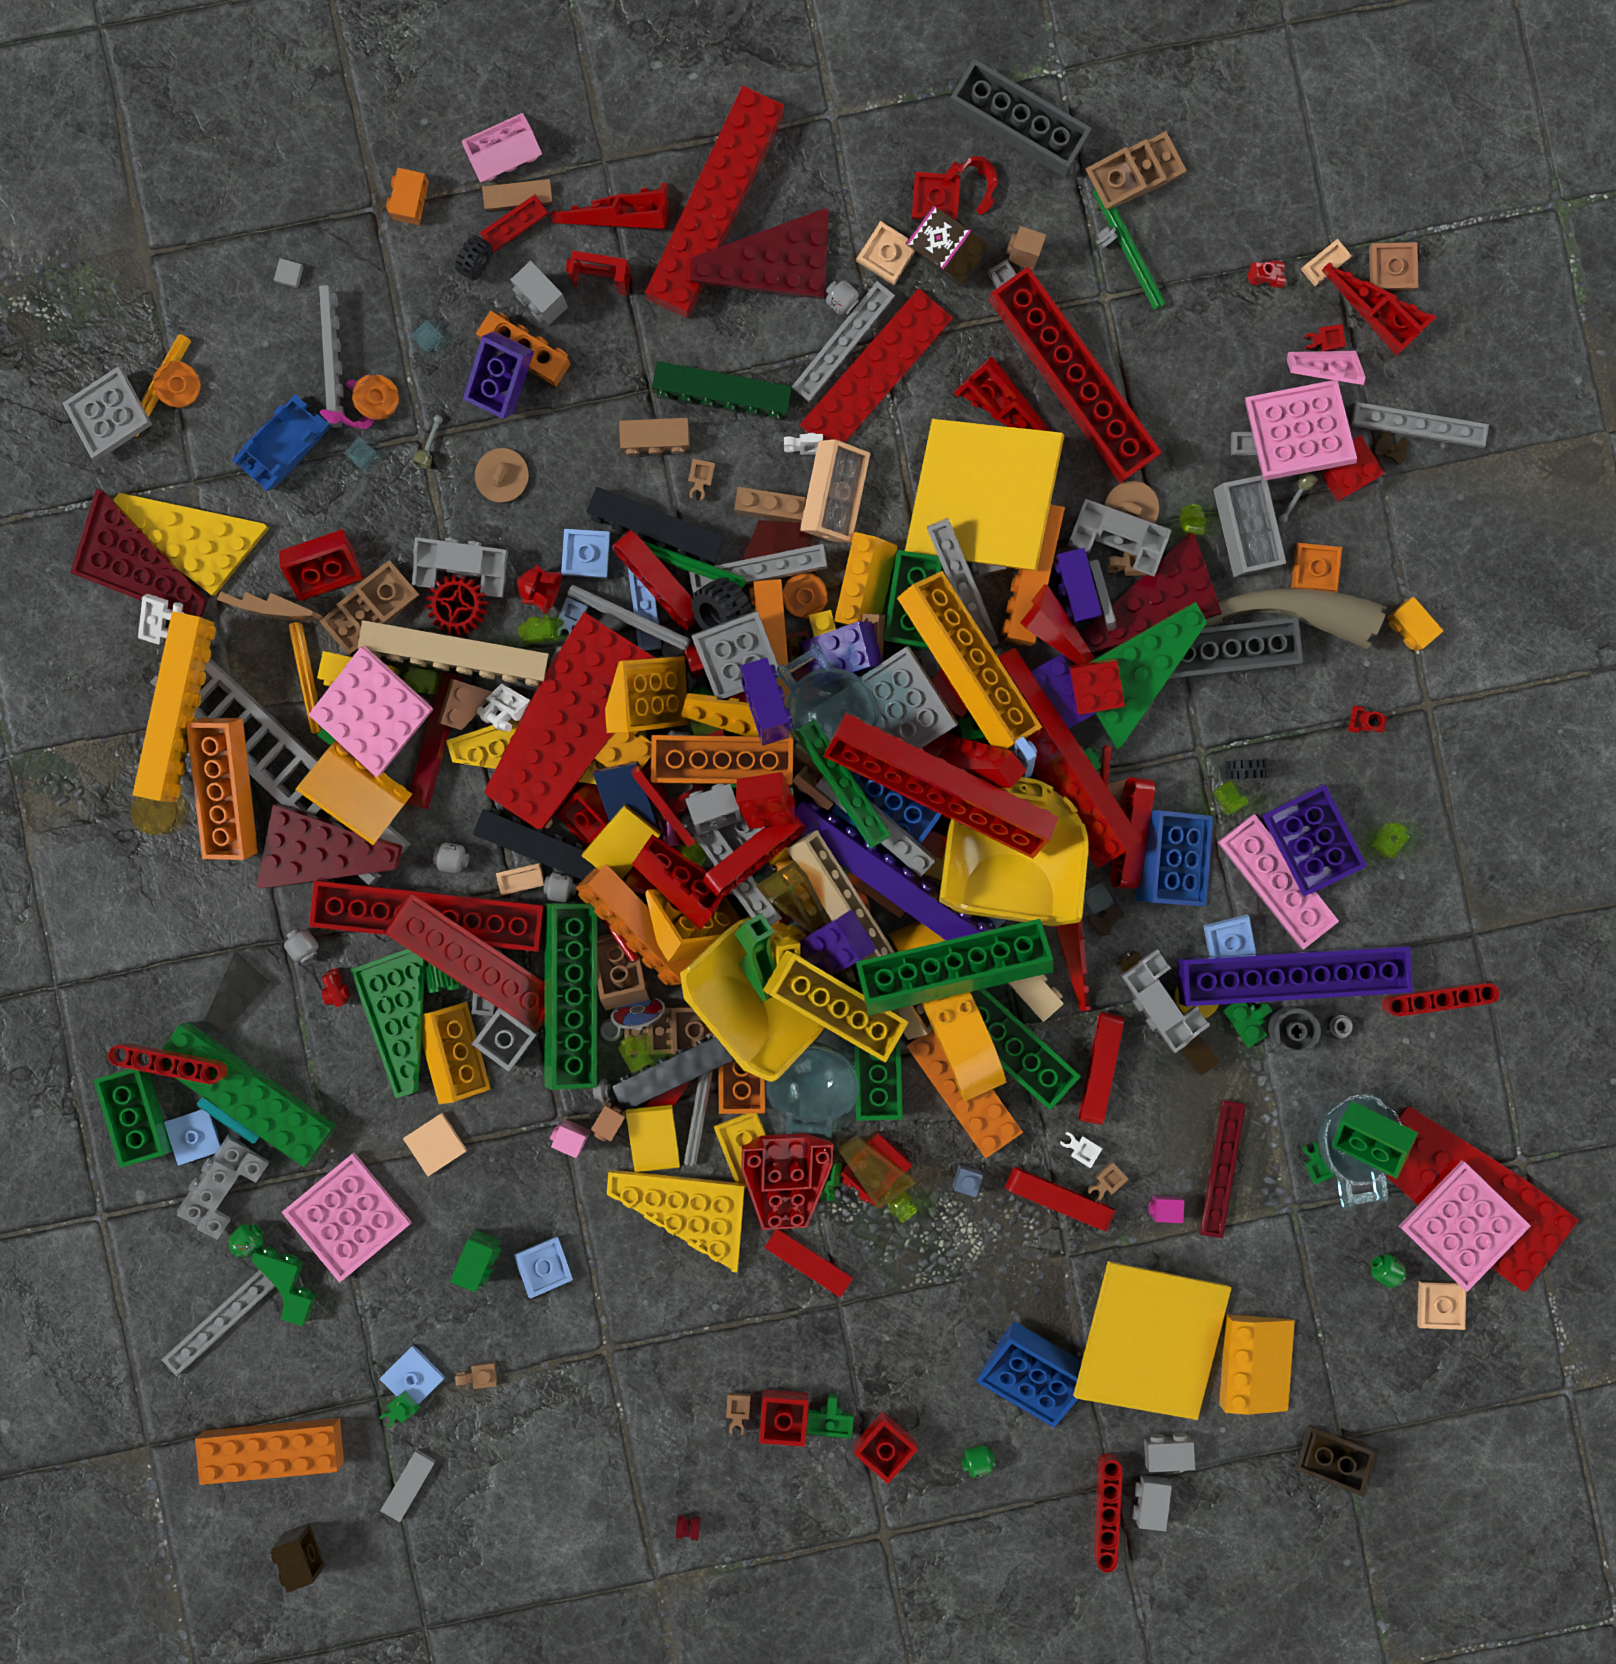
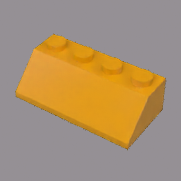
(865, 578)
(451, 1058)

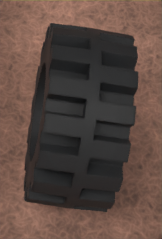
(473, 257)
(1246, 769)

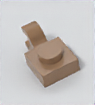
(1123, 563)
(482, 1375)

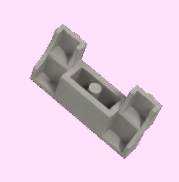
(1121, 532)
(459, 558)
(1158, 1006)
(215, 1182)

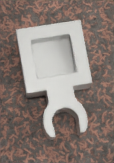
(806, 444)
(1084, 1151)

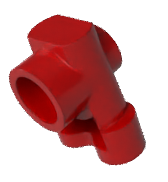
(1267, 272)
(1360, 720)
(335, 991)

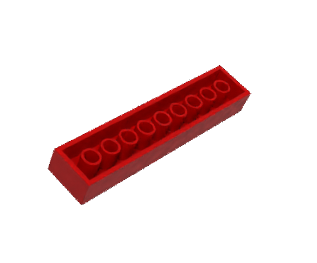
(716, 198)
(1074, 375)
(1070, 773)
(940, 786)
(373, 907)

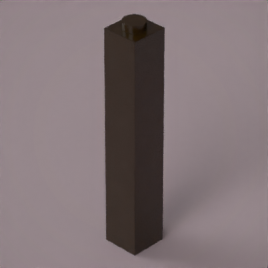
(1197, 1050)

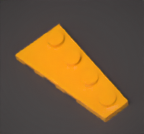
(723, 714)

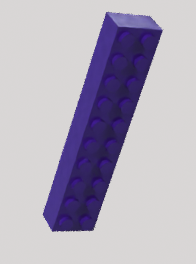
(889, 874)
(1294, 975)

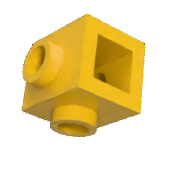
(782, 943)

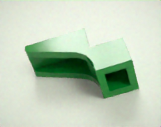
(759, 961)
(284, 1273)

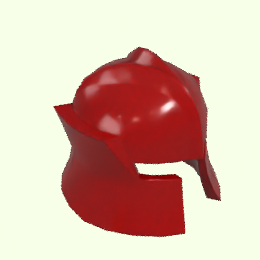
(539, 587)

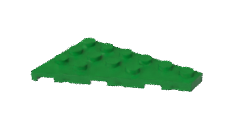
(1146, 665)
(394, 1008)

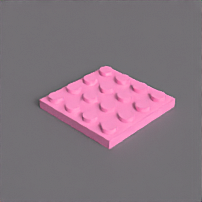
(1300, 430)
(370, 711)
(346, 1217)
(1464, 1225)

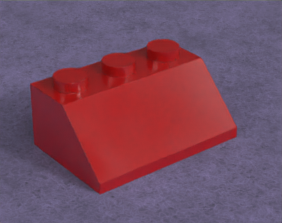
(320, 565)

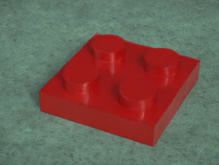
(933, 190)

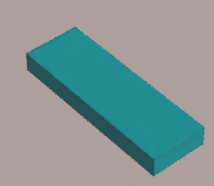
(227, 1120)

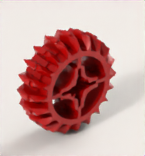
(437, 600)

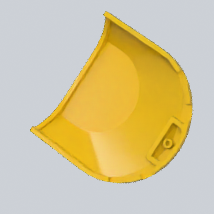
(1005, 884)
(756, 1033)

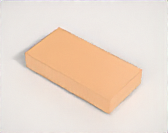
(1334, 253)
(520, 879)

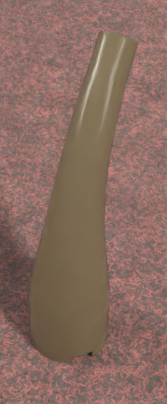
(1330, 611)

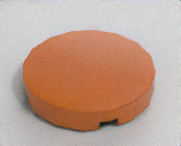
(176, 384)
(375, 397)
(805, 595)

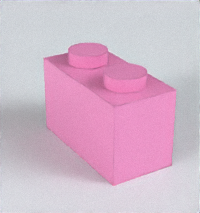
(569, 1138)

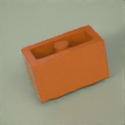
(407, 196)

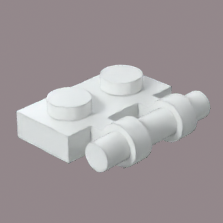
(153, 618)
(508, 702)

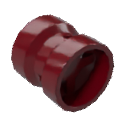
(682, 1527)

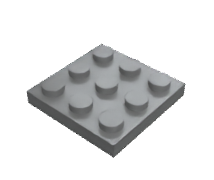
(107, 413)
(728, 647)

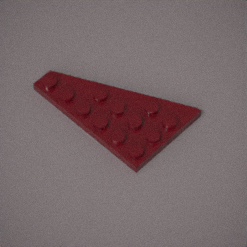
(777, 260)
(127, 561)
(1177, 583)
(314, 849)

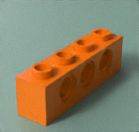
(552, 370)

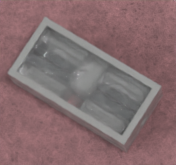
(1249, 526)

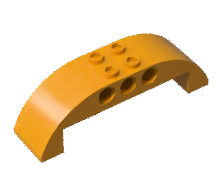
(957, 1026)

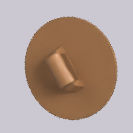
(501, 475)
(1134, 499)

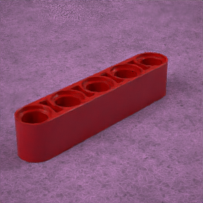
(656, 578)
(1137, 806)
(751, 856)
(1451, 999)
(157, 1063)
(1101, 1068)
(1060, 1199)
(1107, 1523)

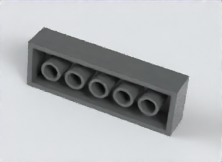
(1019, 117)
(1242, 649)

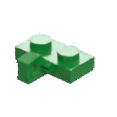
(1247, 1021)
(830, 1420)

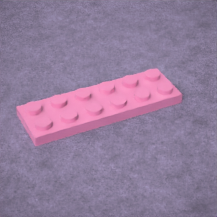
(1265, 869)

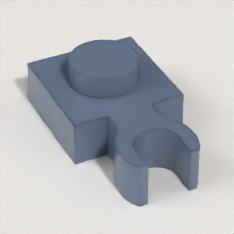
(571, 614)

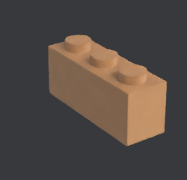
(654, 436)
(769, 505)

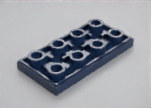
(620, 788)

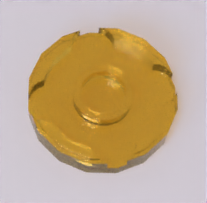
(153, 816)

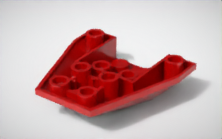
(786, 1177)

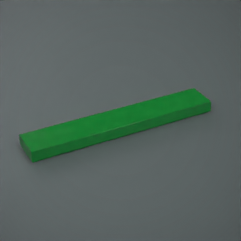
(843, 785)

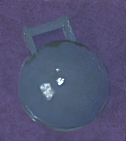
(826, 694)
(815, 1089)
(1345, 1167)

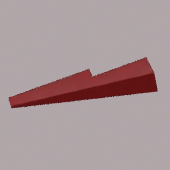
(640, 209)
(1388, 316)
(997, 394)
(1054, 627)
(1073, 951)

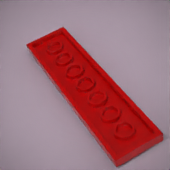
(878, 369)
(469, 961)

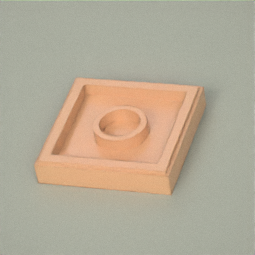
(886, 253)
(435, 1144)
(1441, 1305)

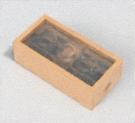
(835, 491)

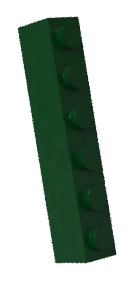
(722, 390)

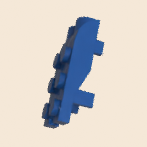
(281, 443)

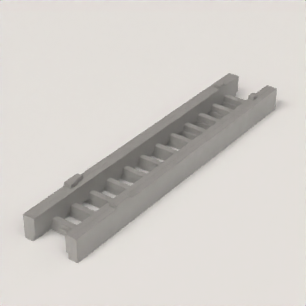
(285, 738)

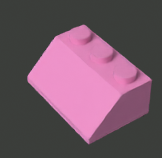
(502, 148)

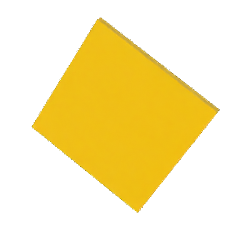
(991, 487)
(1152, 1341)

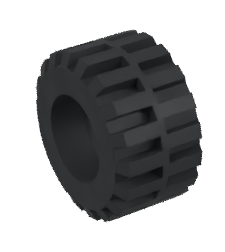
(719, 603)

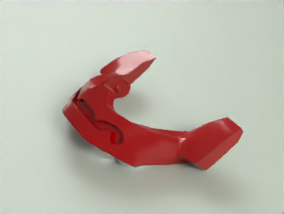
(984, 168)

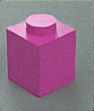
(1167, 1209)

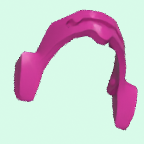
(334, 417)

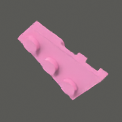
(1330, 365)

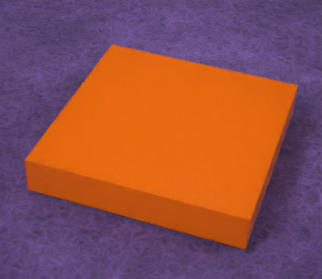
(1316, 567)

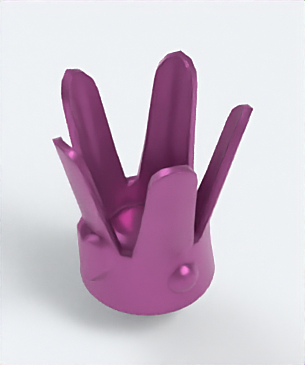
(669, 835)

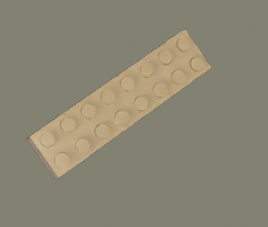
(454, 652)

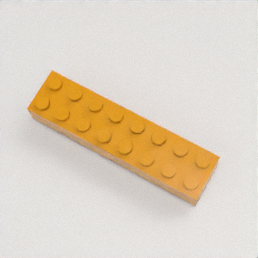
(969, 661)
(173, 706)

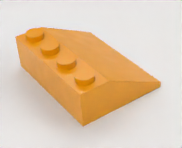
(647, 695)
(353, 793)
(678, 935)
(1256, 1364)

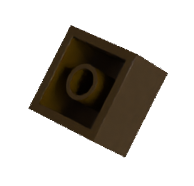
(297, 1558)

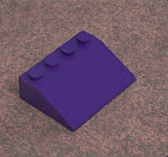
(1314, 840)

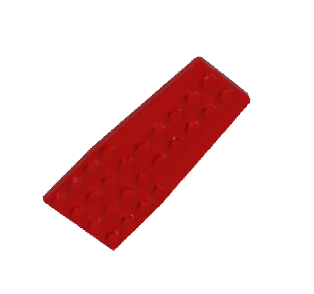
(562, 724)
(1440, 1151)

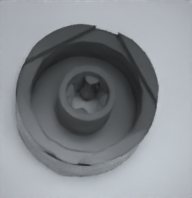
(1303, 1039)

